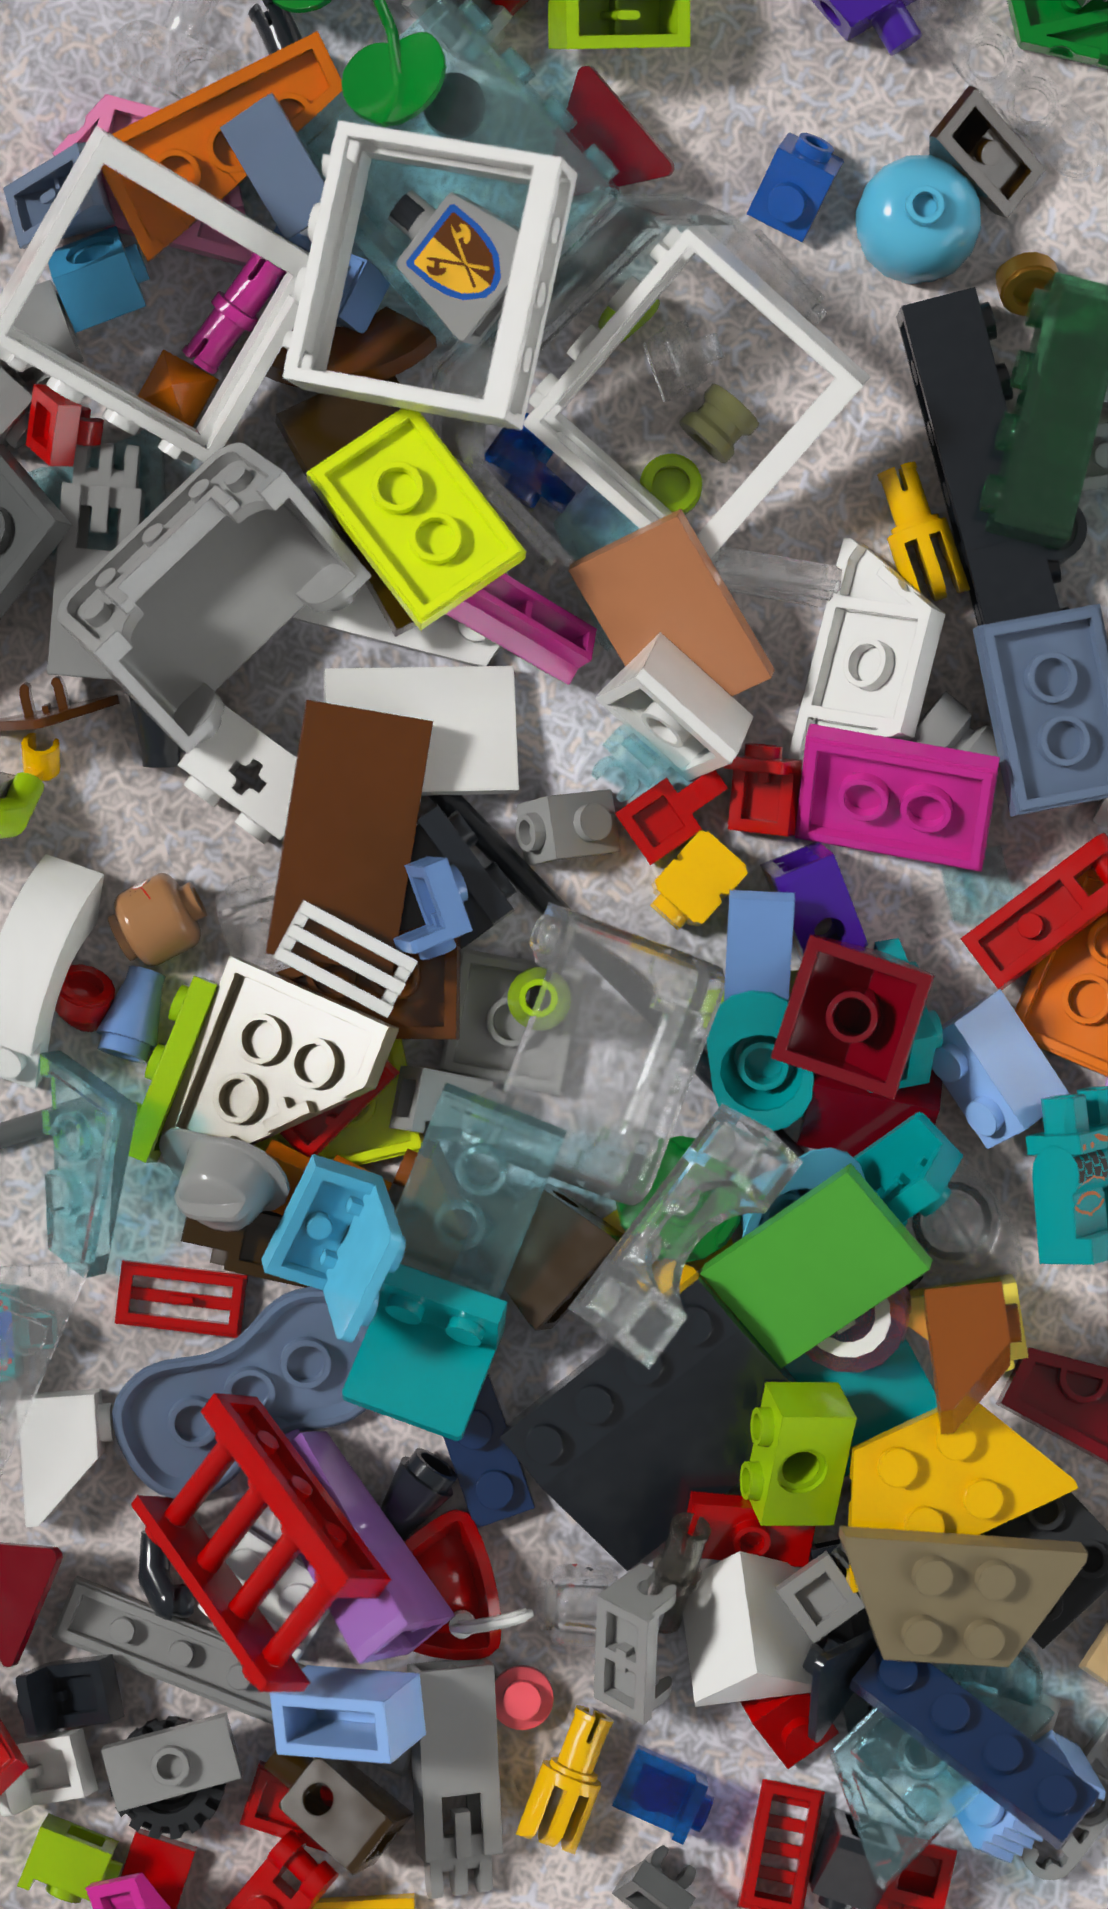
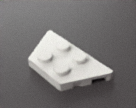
(870, 653)

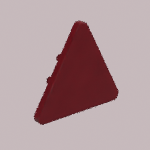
(615, 130)
(24, 1585)

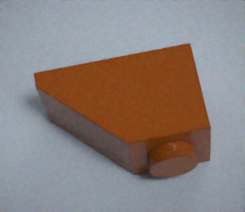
(968, 1345)

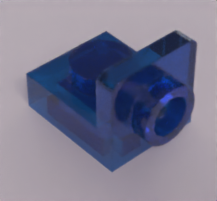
(664, 1794)

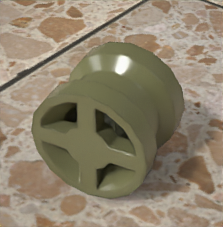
(719, 423)

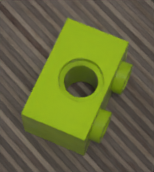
(798, 1453)

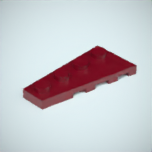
(1062, 1399)

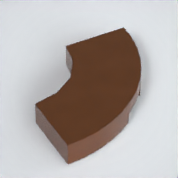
(379, 353)

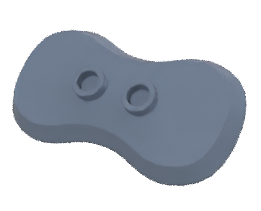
(282, 1358)

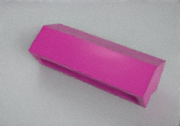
(529, 627)

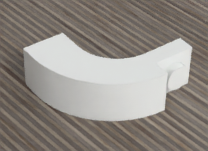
(36, 950)

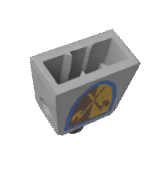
(457, 260)

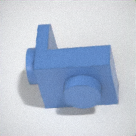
(440, 897)

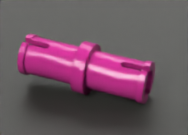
(233, 313)

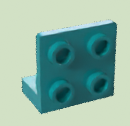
(426, 1352)

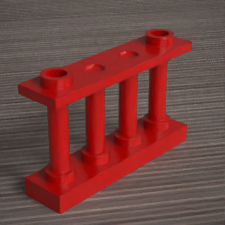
(309, 1526)

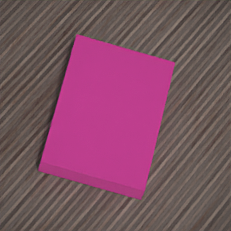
(896, 797)

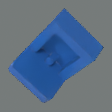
(796, 184)

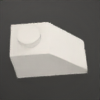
(60, 1445)

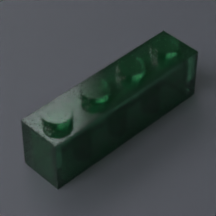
(1054, 416)

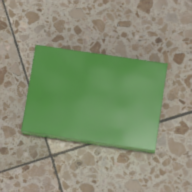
(816, 1266)

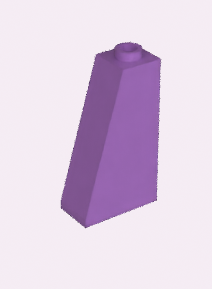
(410, 1604)

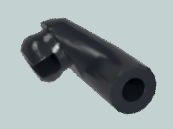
(158, 1586)

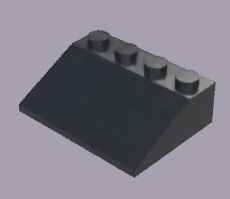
(634, 1441)

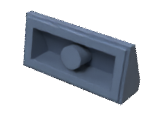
(276, 163)

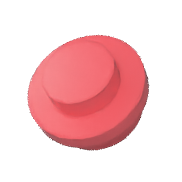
(523, 1697)

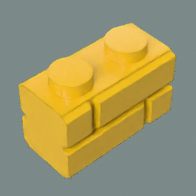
(696, 881)

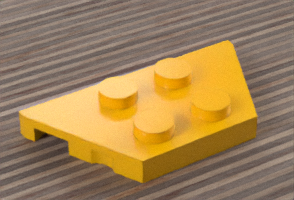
(949, 1481)

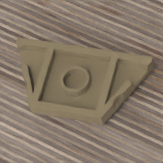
(957, 1593)

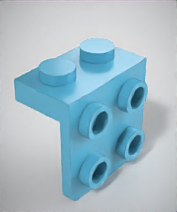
(338, 1239)

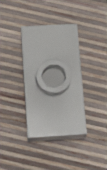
(172, 1762)

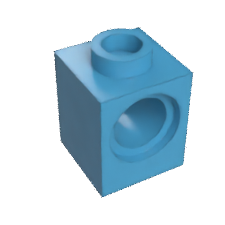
(98, 278)

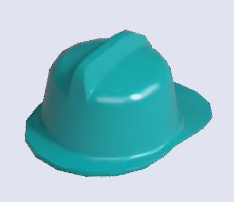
(742, 1062)

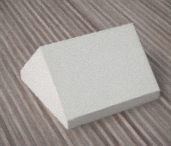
(677, 709)
(743, 1634)

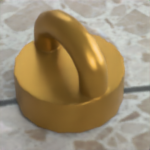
(1020, 277)

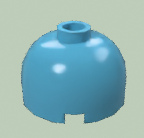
(918, 219)

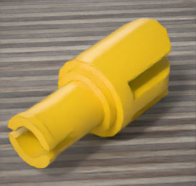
(917, 527)
(567, 1784)

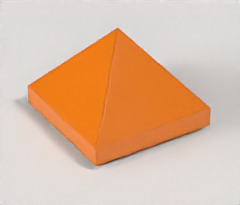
(178, 388)

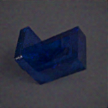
(522, 463)

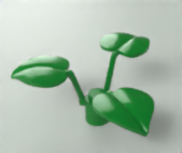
(389, 79)

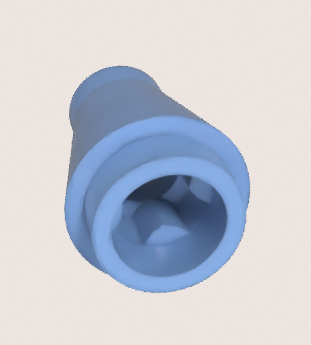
(133, 1018)

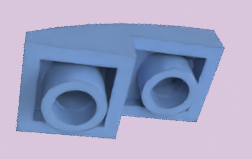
(759, 942)

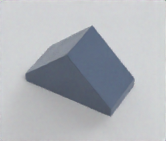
(35, 192)

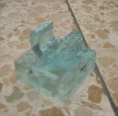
(634, 758)

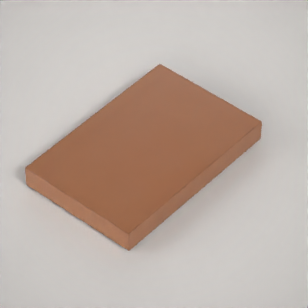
(669, 585)

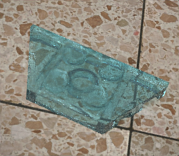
(905, 1792)

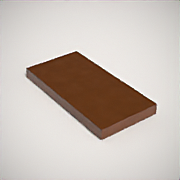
(350, 826)

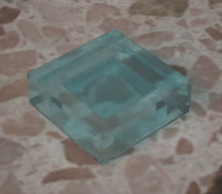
(977, 892)

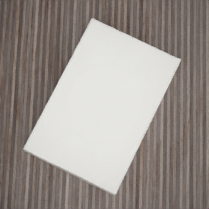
(470, 712)

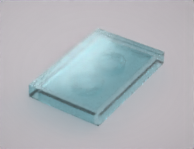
(475, 1189)

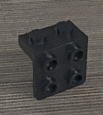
(486, 887)

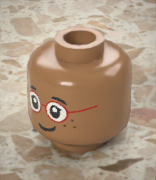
(157, 919)

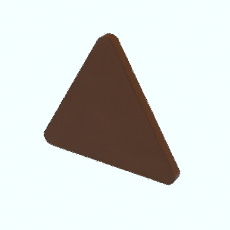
(49, 716)

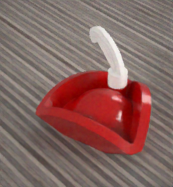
(462, 1573)

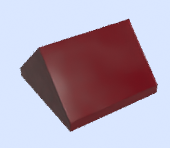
(853, 1015)
(854, 1118)

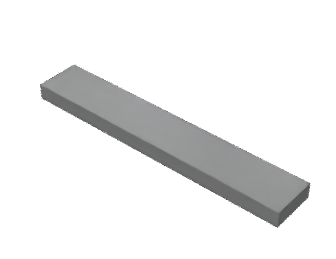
(167, 1650)

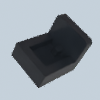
(69, 1694)

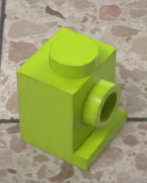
(69, 1859)

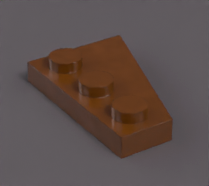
(423, 1009)

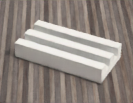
(393, 985)

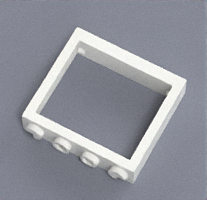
(529, 288)
(629, 306)
(123, 407)

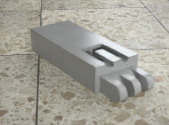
(102, 490)
(457, 1760)

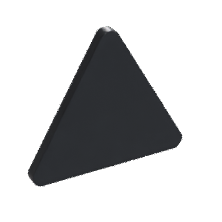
(831, 1678)

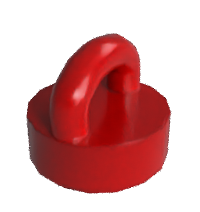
(85, 997)

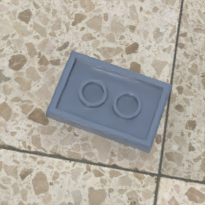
(1048, 706)

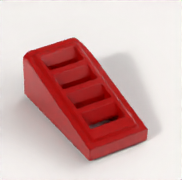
(791, 1795)

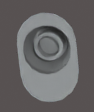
(222, 1179)

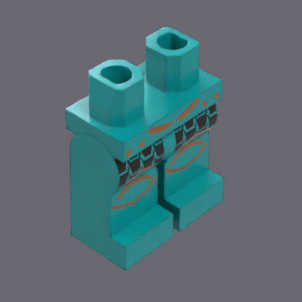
(1072, 1178)

